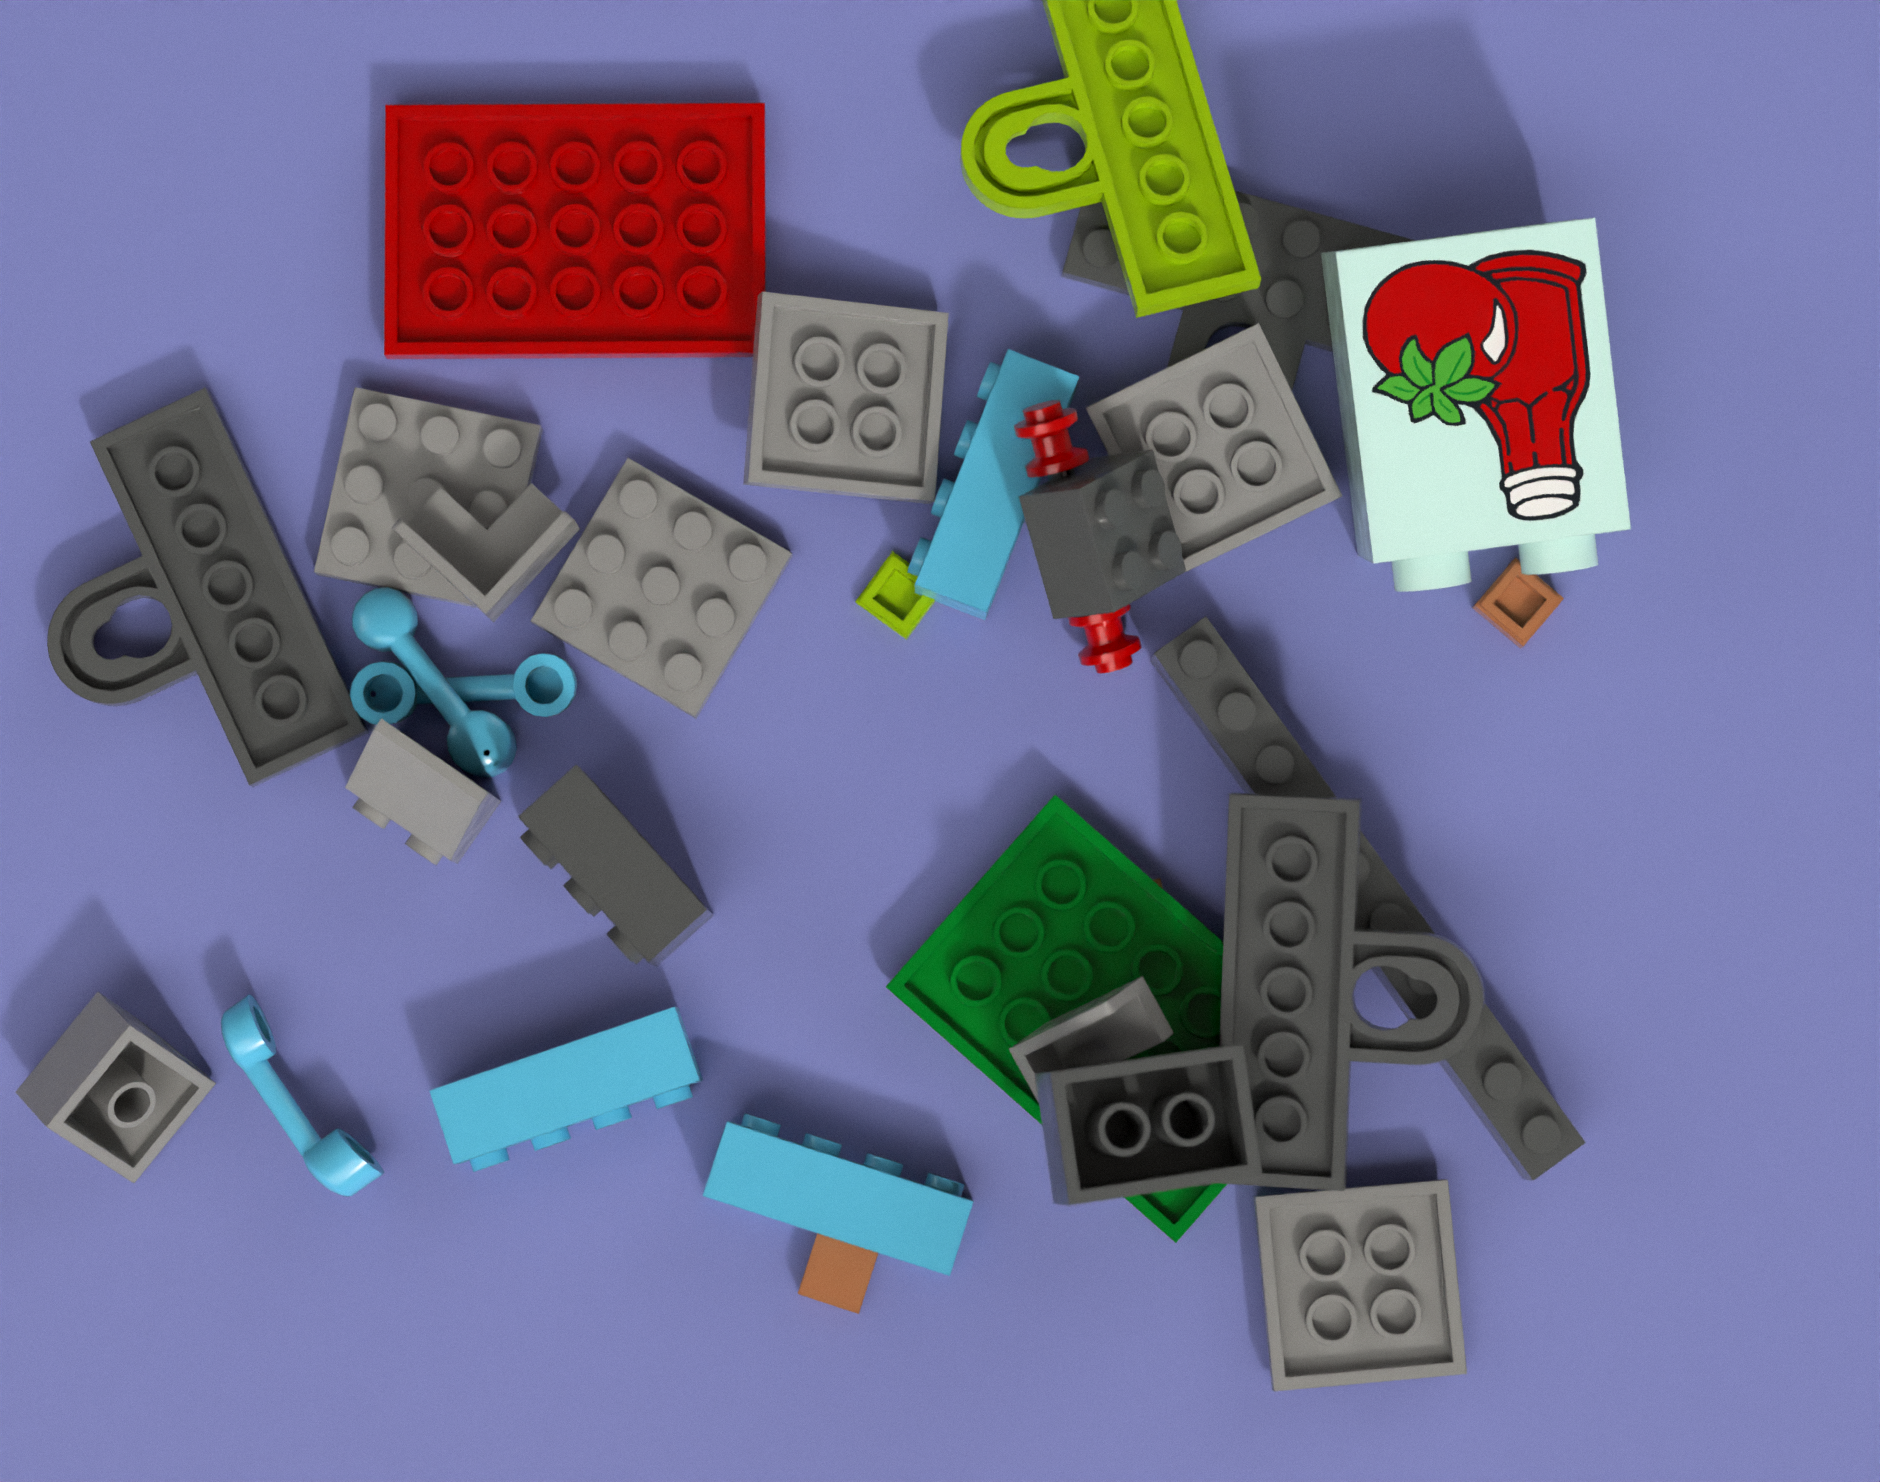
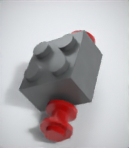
(1096, 533)

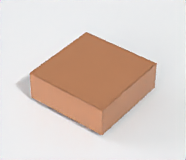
(1517, 603)
(837, 1273)

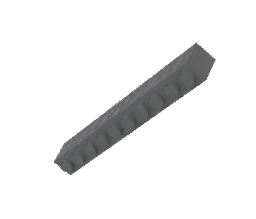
(1271, 762)

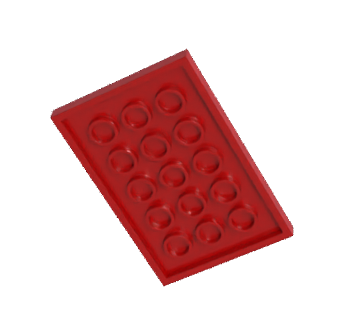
(574, 230)

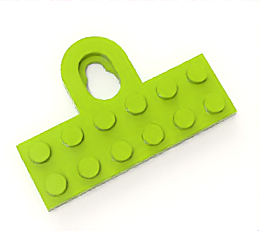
(1146, 154)

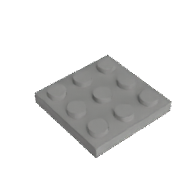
(845, 398)
(1224, 443)
(394, 462)
(661, 588)
(1360, 1285)

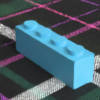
(983, 506)
(565, 1087)
(838, 1196)

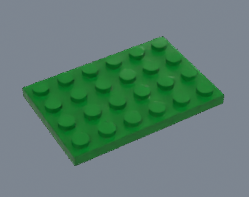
(1051, 932)

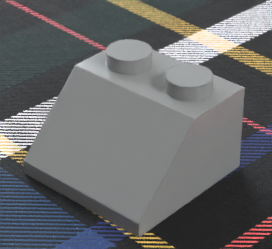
(420, 793)
(114, 1088)

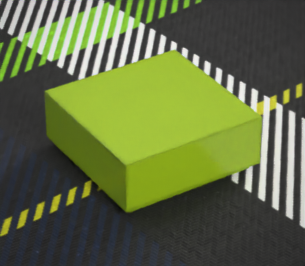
(892, 597)

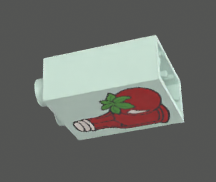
(1477, 400)

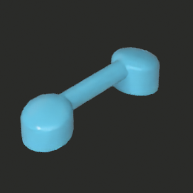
(387, 623)
(540, 685)
(335, 1159)

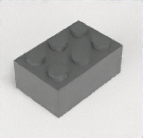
(612, 868)
(1148, 1124)

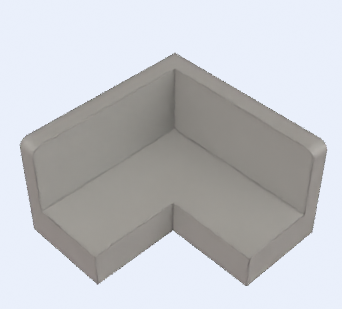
(492, 563)
(1094, 1033)

